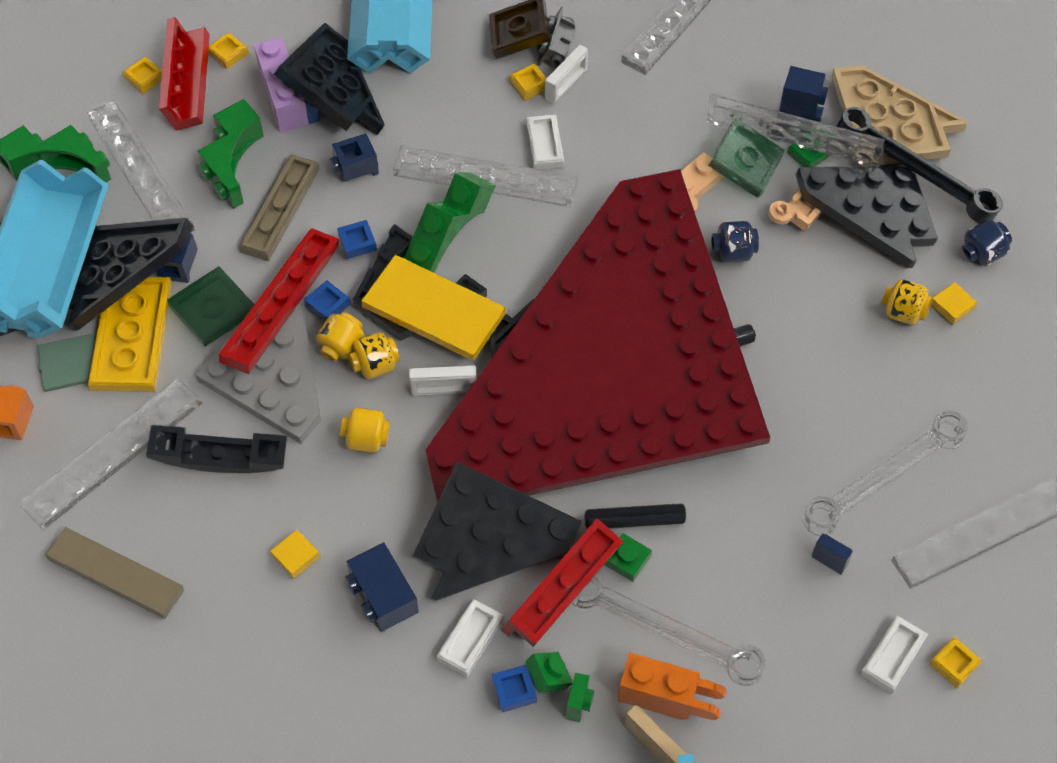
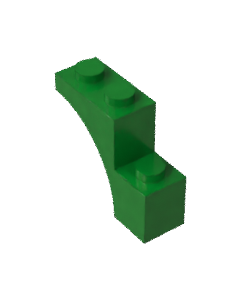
(235, 132)
(62, 150)
(444, 219)

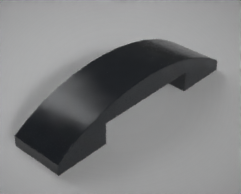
(216, 453)

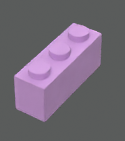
(286, 104)

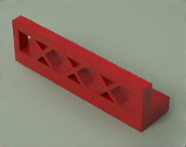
(184, 75)
(563, 583)

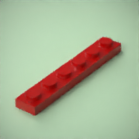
(278, 301)

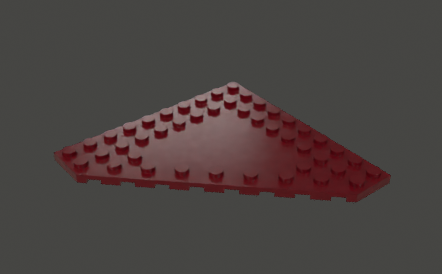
(613, 361)

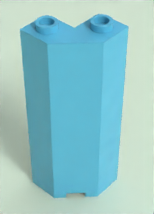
(390, 31)
(45, 245)

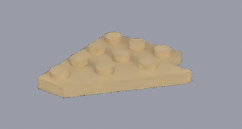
(897, 112)

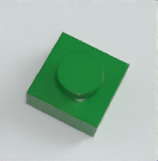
(629, 558)
(548, 672)
(580, 697)

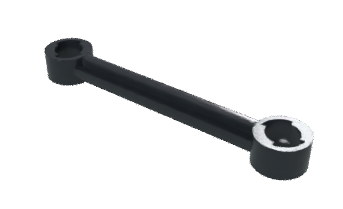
(925, 169)

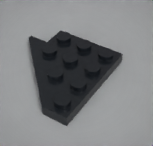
(489, 532)

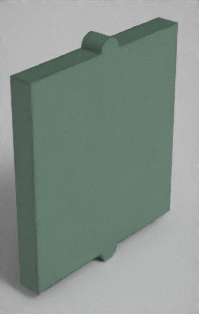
(66, 361)

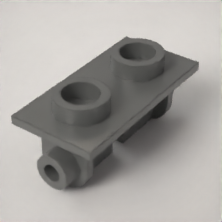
(560, 30)

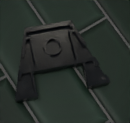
(397, 244)

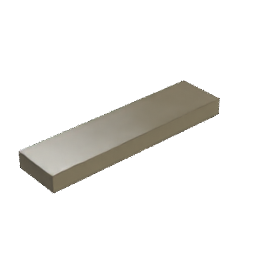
(279, 207)
(115, 572)

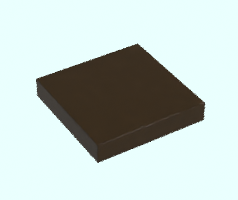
(519, 27)

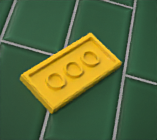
(434, 307)
(131, 339)

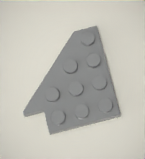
(279, 385)

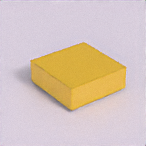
(228, 50)
(143, 75)
(528, 81)
(954, 303)
(295, 554)
(955, 662)

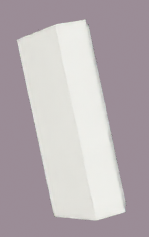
(566, 74)
(545, 142)
(441, 380)
(470, 638)
(894, 654)

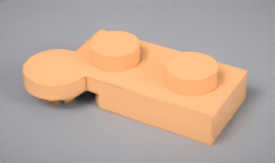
(700, 178)
(796, 211)

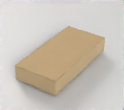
(652, 736)

